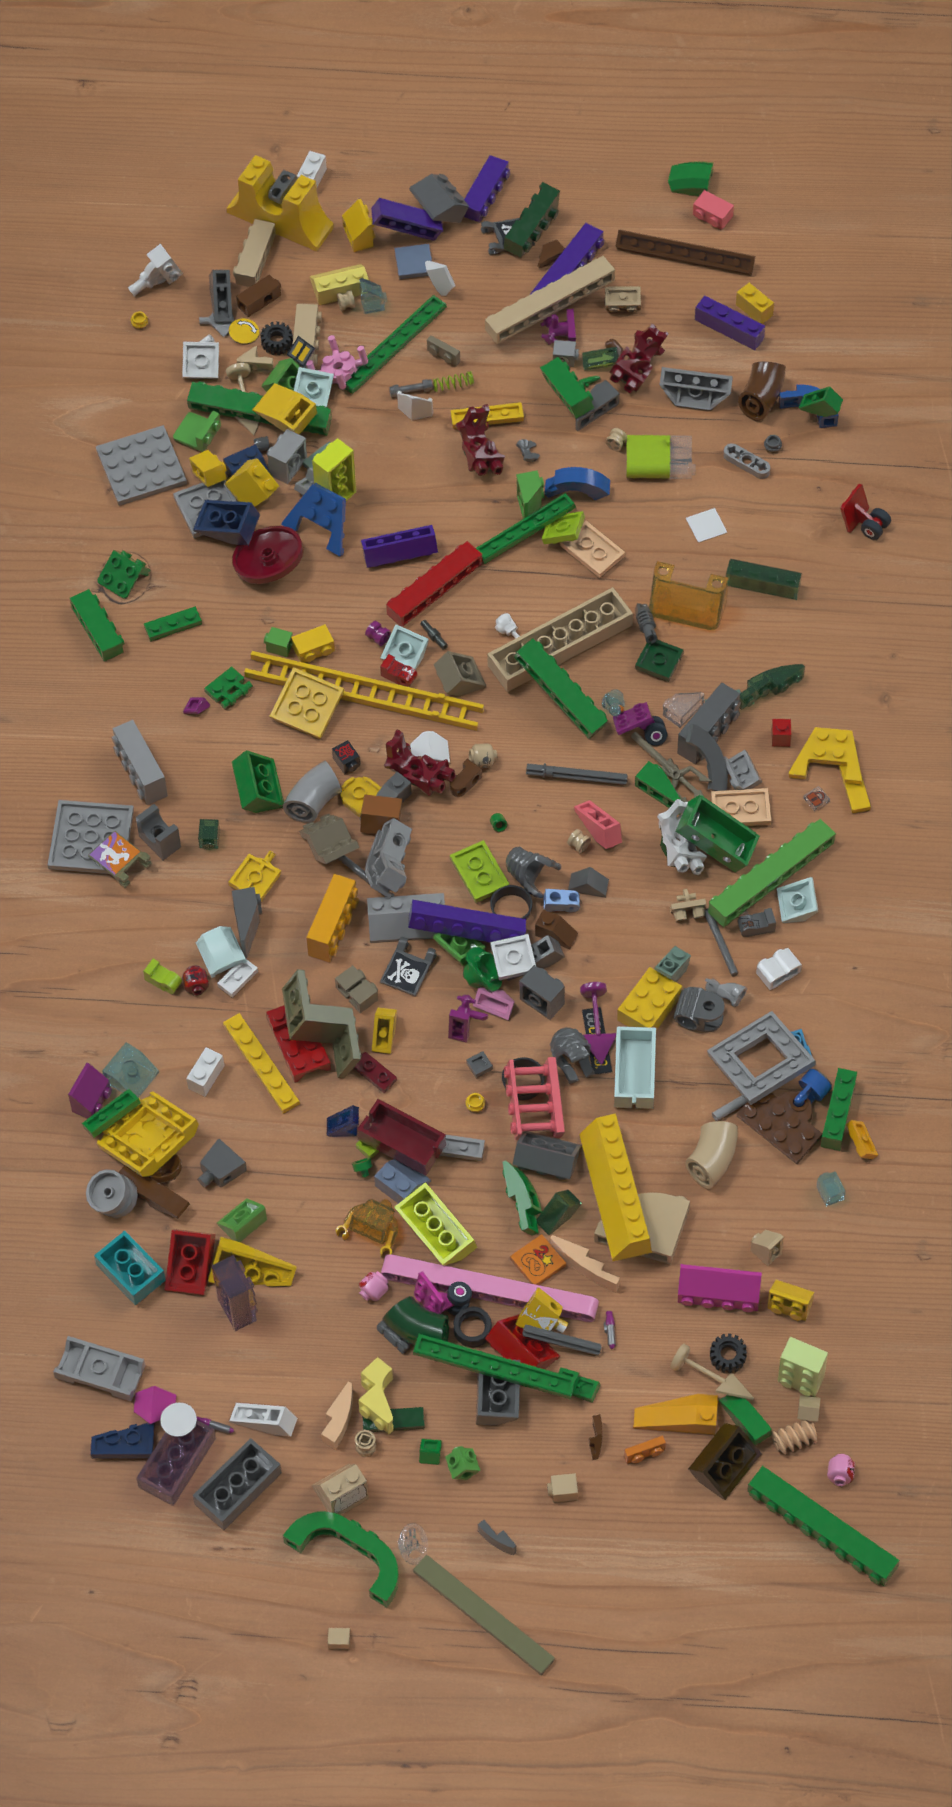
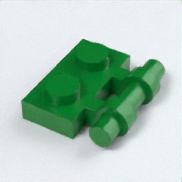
(225, 684)

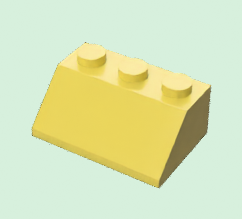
(331, 283)

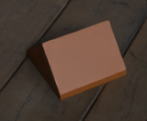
(377, 811)

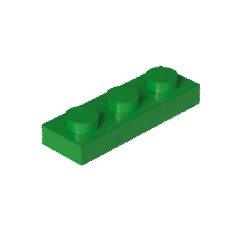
(172, 623)
(111, 1113)

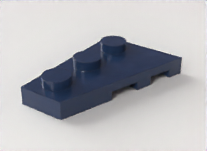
(126, 1443)

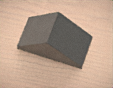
(589, 882)

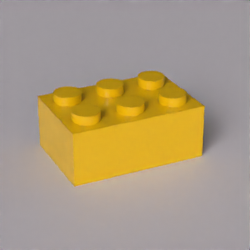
(649, 1001)

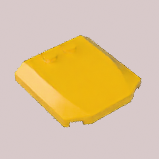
(149, 1135)

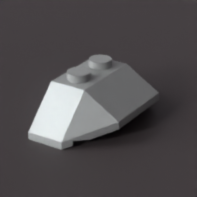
(695, 388)

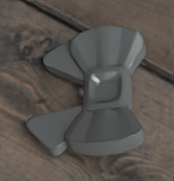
(525, 447)

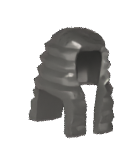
(526, 866)
(576, 1047)

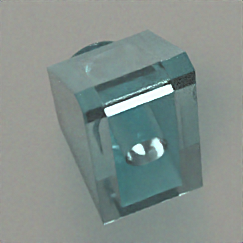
(371, 296)

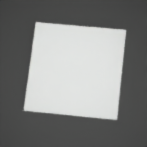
(706, 525)

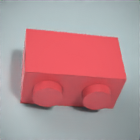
(713, 210)

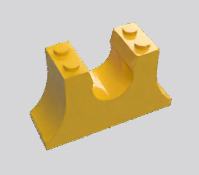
(296, 219)

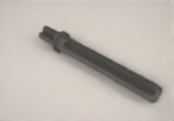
(576, 774)

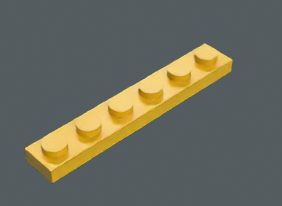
(261, 1063)

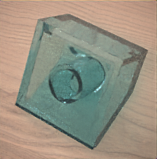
(130, 1070)

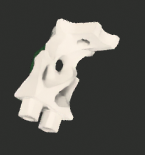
(680, 853)

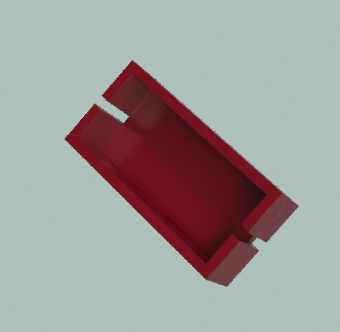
(401, 1137)

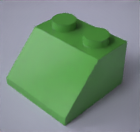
(283, 375)
(529, 492)

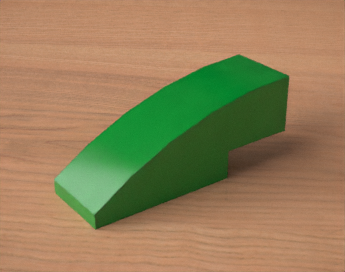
(747, 1418)

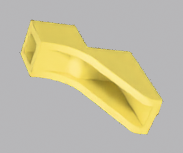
(374, 1403)

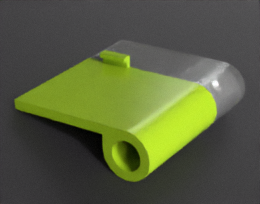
(659, 457)

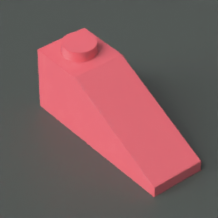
(600, 824)

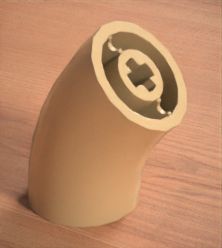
(712, 1153)

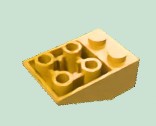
(286, 409)

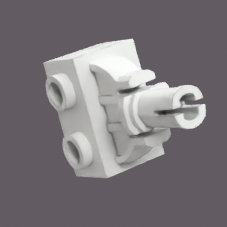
(157, 271)

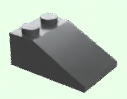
(247, 911)

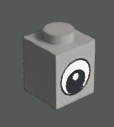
(566, 352)

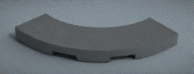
(711, 751)

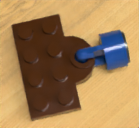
(787, 1117)

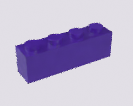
(485, 187)
(405, 219)
(729, 322)
(399, 546)

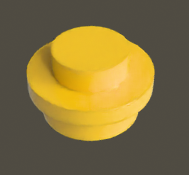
(139, 320)
(475, 1102)

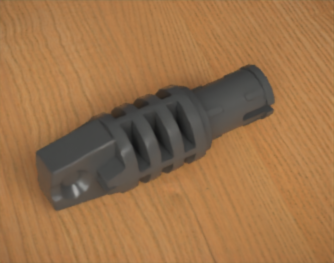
(646, 622)

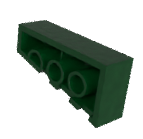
(533, 220)

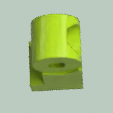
(162, 977)

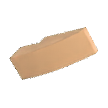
(338, 1417)

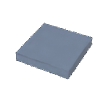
(412, 260)

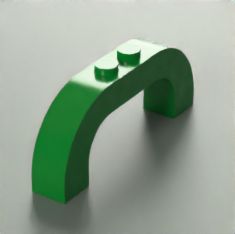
(353, 1535)

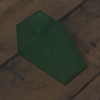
(558, 1211)

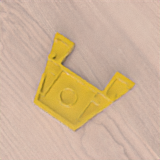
(829, 747)

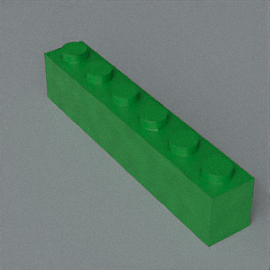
(561, 688)

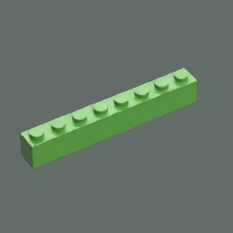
(771, 872)

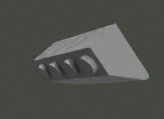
(390, 917)

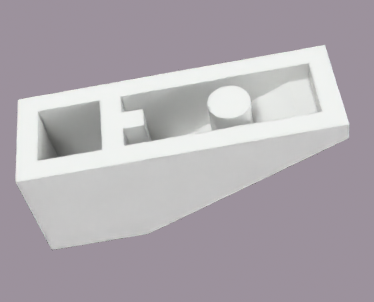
(264, 1418)

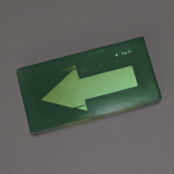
(600, 358)

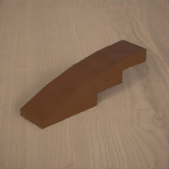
(156, 1194)

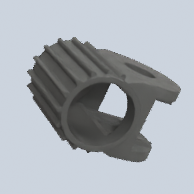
(697, 1007)

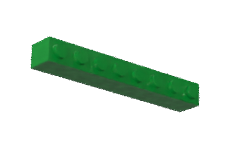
(223, 400)
(823, 1526)

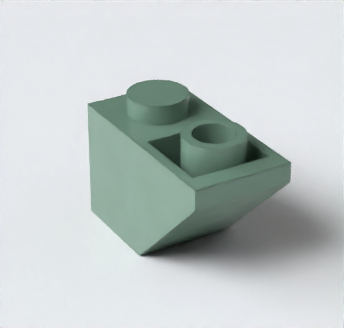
(674, 964)

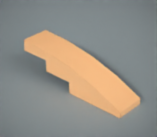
(579, 1259)

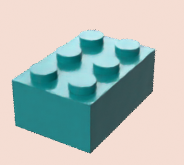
(129, 1267)

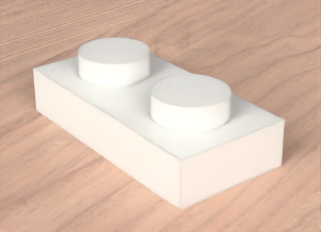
(237, 978)

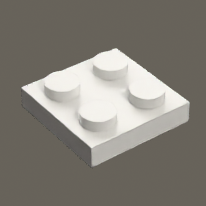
(201, 360)
(513, 956)

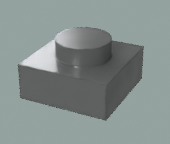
(479, 1064)

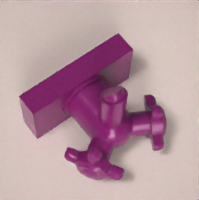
(559, 329)
(460, 1020)

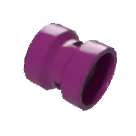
(378, 633)

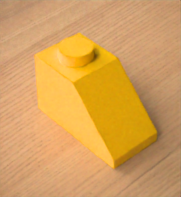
(384, 1030)

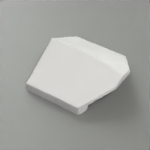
(440, 277)
(415, 407)
(431, 745)

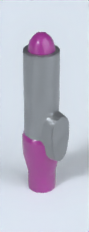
(609, 1329)
(216, 1425)

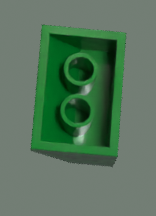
(257, 782)

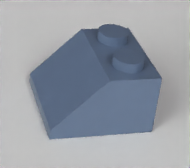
(398, 1180)

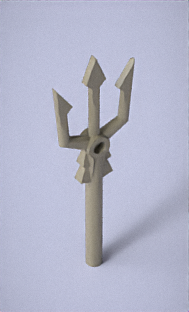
(670, 768)

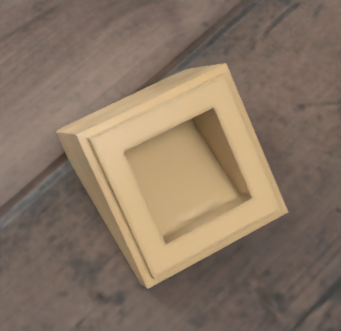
(338, 1638)

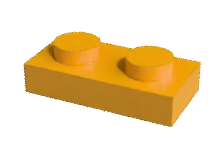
(862, 1139)

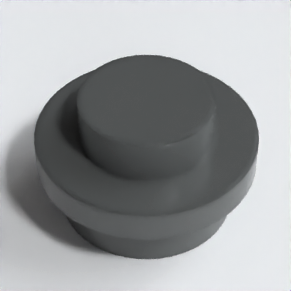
(773, 443)

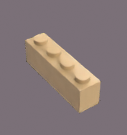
(254, 253)
(307, 326)

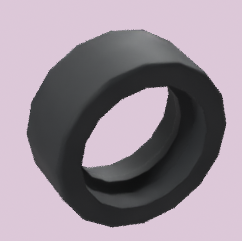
(470, 1312)

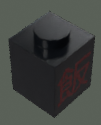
(346, 757)

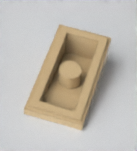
(808, 1408)

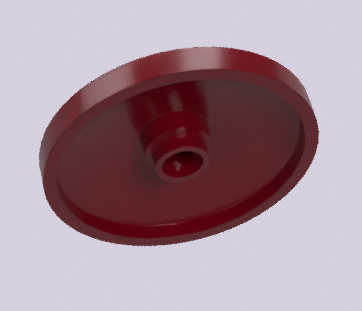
(269, 556)

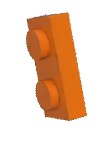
(638, 1452)

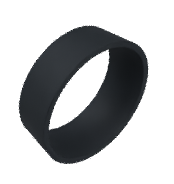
(511, 890)
(525, 1062)

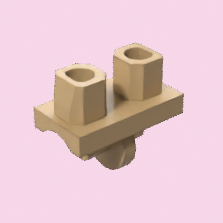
(679, 908)

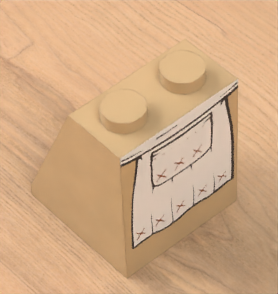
(342, 1489)

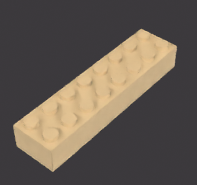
(564, 636)

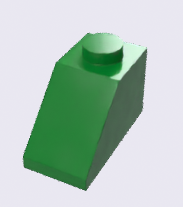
(821, 402)

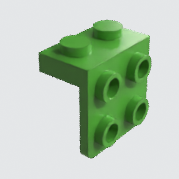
(197, 430)

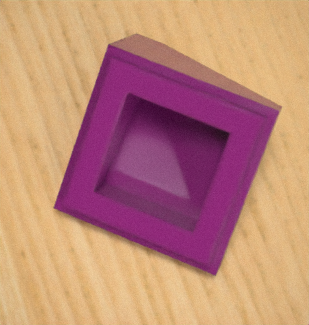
(196, 705)

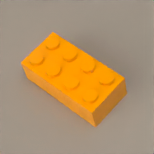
(332, 918)

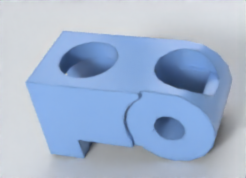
(561, 900)

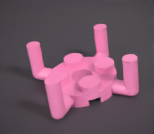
(343, 360)

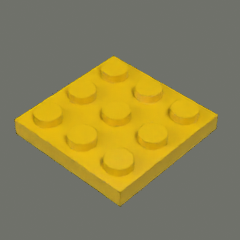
(307, 703)

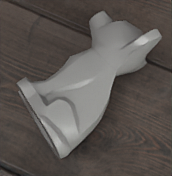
(730, 991)

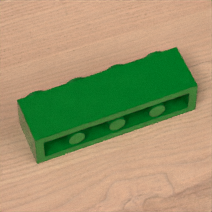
(567, 387)
(96, 624)
(839, 1109)

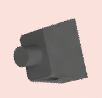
(221, 1165)

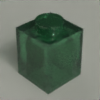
(209, 834)

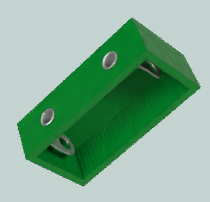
(732, 840)

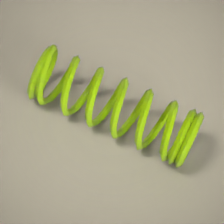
(470, 377)

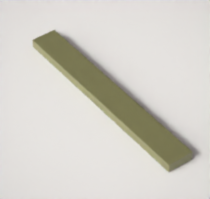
(484, 1615)

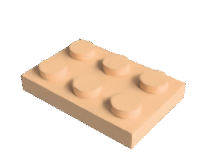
(594, 550)
(745, 805)

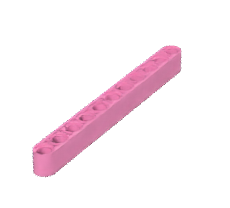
(486, 1286)

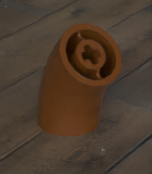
(762, 389)

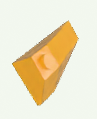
(684, 1414)

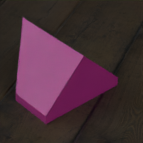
(152, 1402)

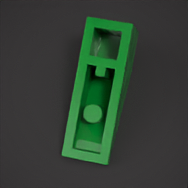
(656, 784)

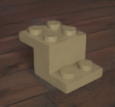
(328, 838)

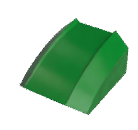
(691, 177)

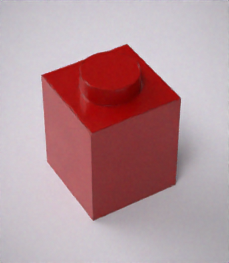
(781, 733)

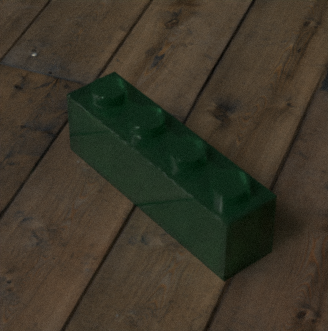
(763, 579)

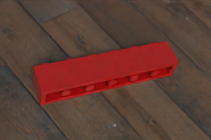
(434, 583)

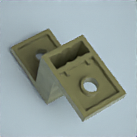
(321, 1023)

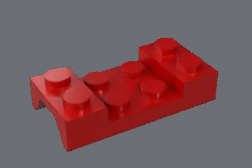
(299, 1055)

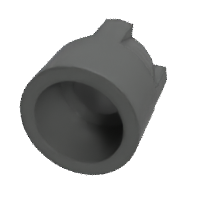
(262, 443)

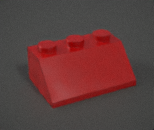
(512, 1345)

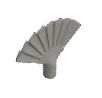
(221, 327)

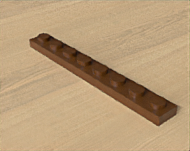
(685, 251)

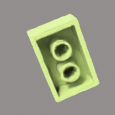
(802, 1367)

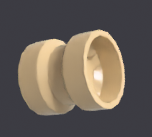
(365, 1447)

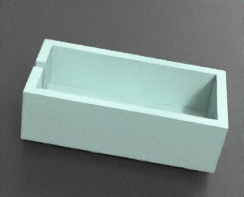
(635, 1067)

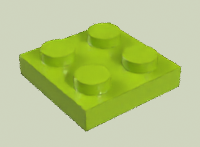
(564, 529)

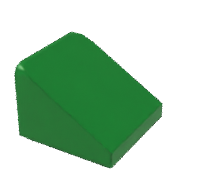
(430, 1451)

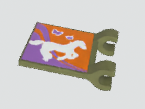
(117, 856)

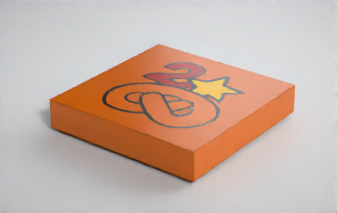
(538, 1260)

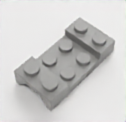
(100, 1368)

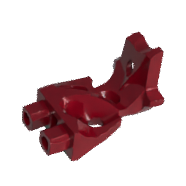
(644, 350)
(473, 433)
(424, 777)

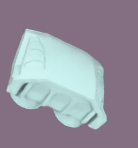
(220, 950)

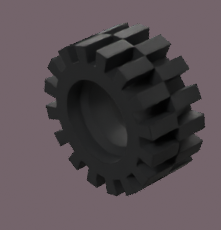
(276, 330)
(724, 1364)

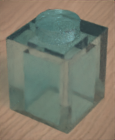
(830, 1188)

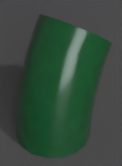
(411, 1318)

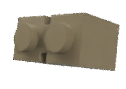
(353, 984)

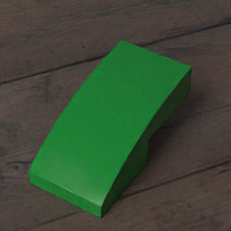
(584, 1387)

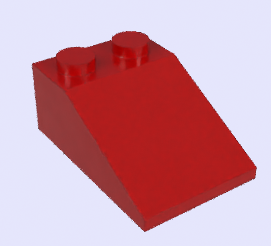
(189, 1261)

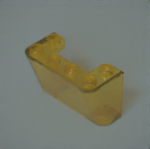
(686, 602)

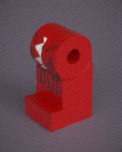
(397, 672)

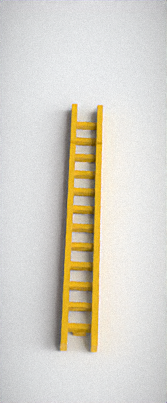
(374, 684)

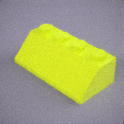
(436, 1226)

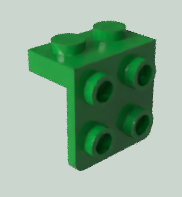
(122, 573)

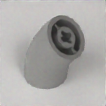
(312, 793)

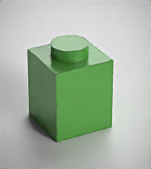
(278, 641)

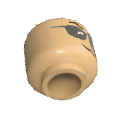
(483, 755)

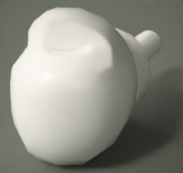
(506, 625)

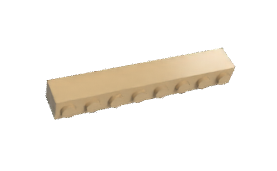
(549, 299)

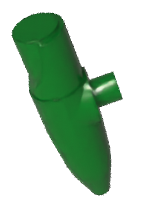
(586, 381)

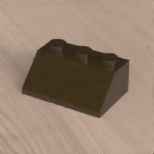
(725, 1460)

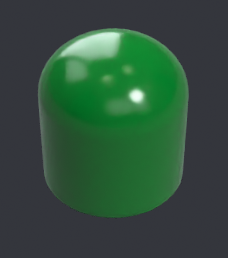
(496, 818)

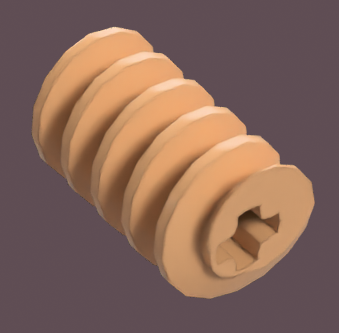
(794, 1436)

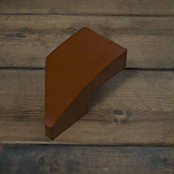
(549, 252)
(595, 1443)

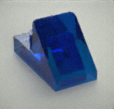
(343, 1123)

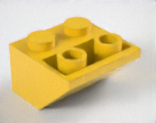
(358, 226)
(790, 1300)

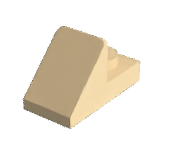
(257, 364)

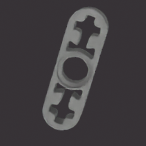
(742, 454)

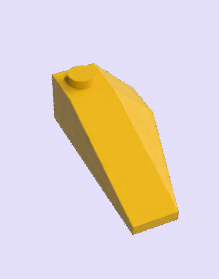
(259, 1266)

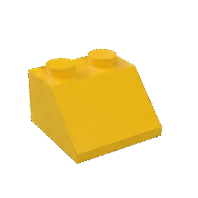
(251, 483)

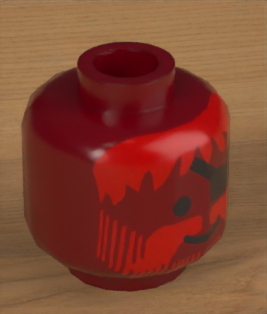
(195, 980)

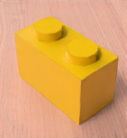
(754, 303)
(208, 468)
(313, 644)

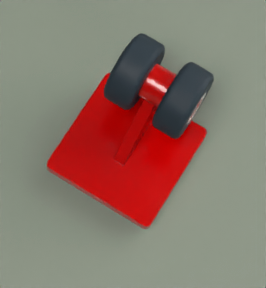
(855, 511)

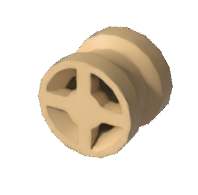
(346, 300)
(616, 439)
(579, 841)

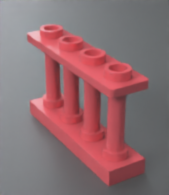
(550, 1088)

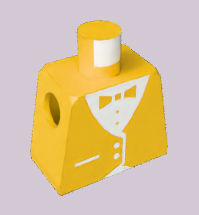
(542, 1313)

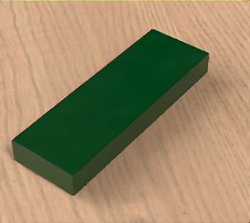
(402, 1420)

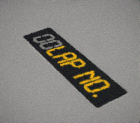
(589, 1023)

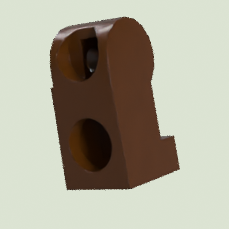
(466, 778)

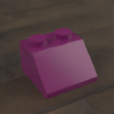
(89, 1092)

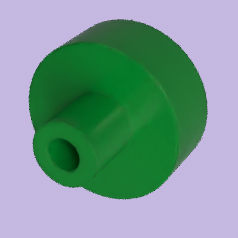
(362, 1165)

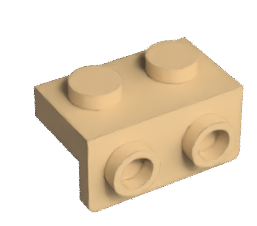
(623, 298)

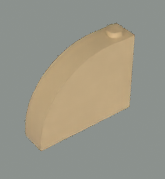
(664, 1221)

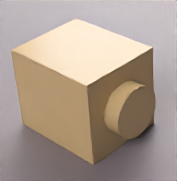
(563, 1488)

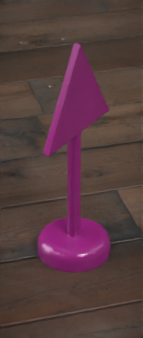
(599, 1042)

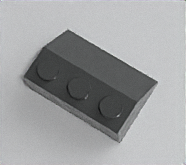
(440, 198)
(546, 1155)
(496, 1401)

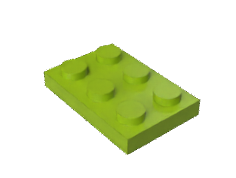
(478, 871)

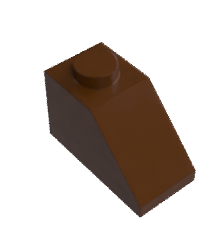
(556, 927)

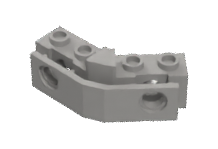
(384, 861)

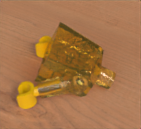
(373, 1221)

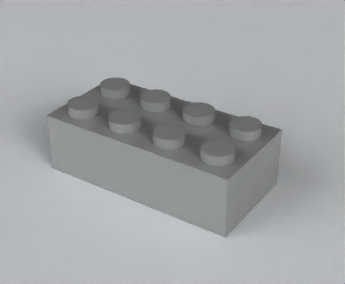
(139, 762)

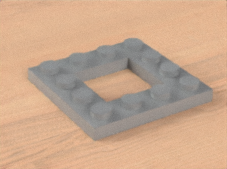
(770, 1027)

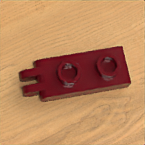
(375, 1072)

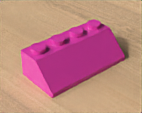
(719, 1288)

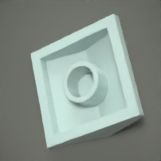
(314, 385)
(406, 646)
(797, 901)

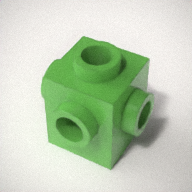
(462, 1463)

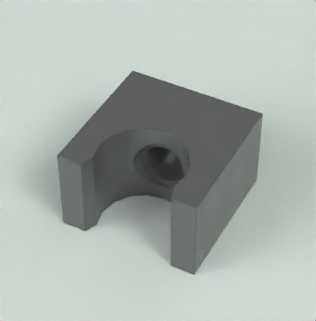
(157, 834)

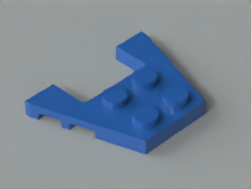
(323, 509)

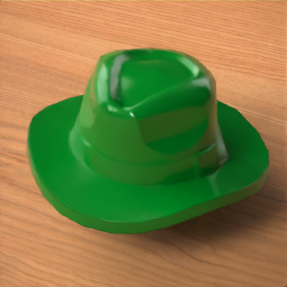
(481, 970)

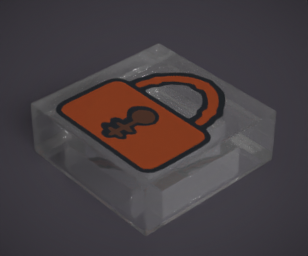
(816, 798)

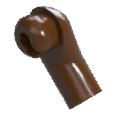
(613, 343)

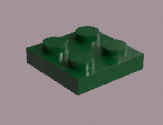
(659, 659)

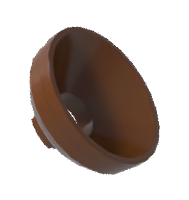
(173, 1166)

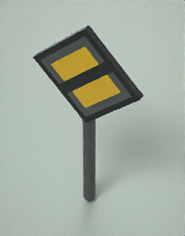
(301, 351)

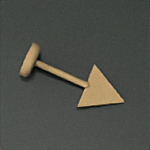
(238, 372)
(729, 1386)

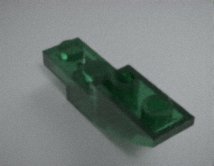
(772, 680)

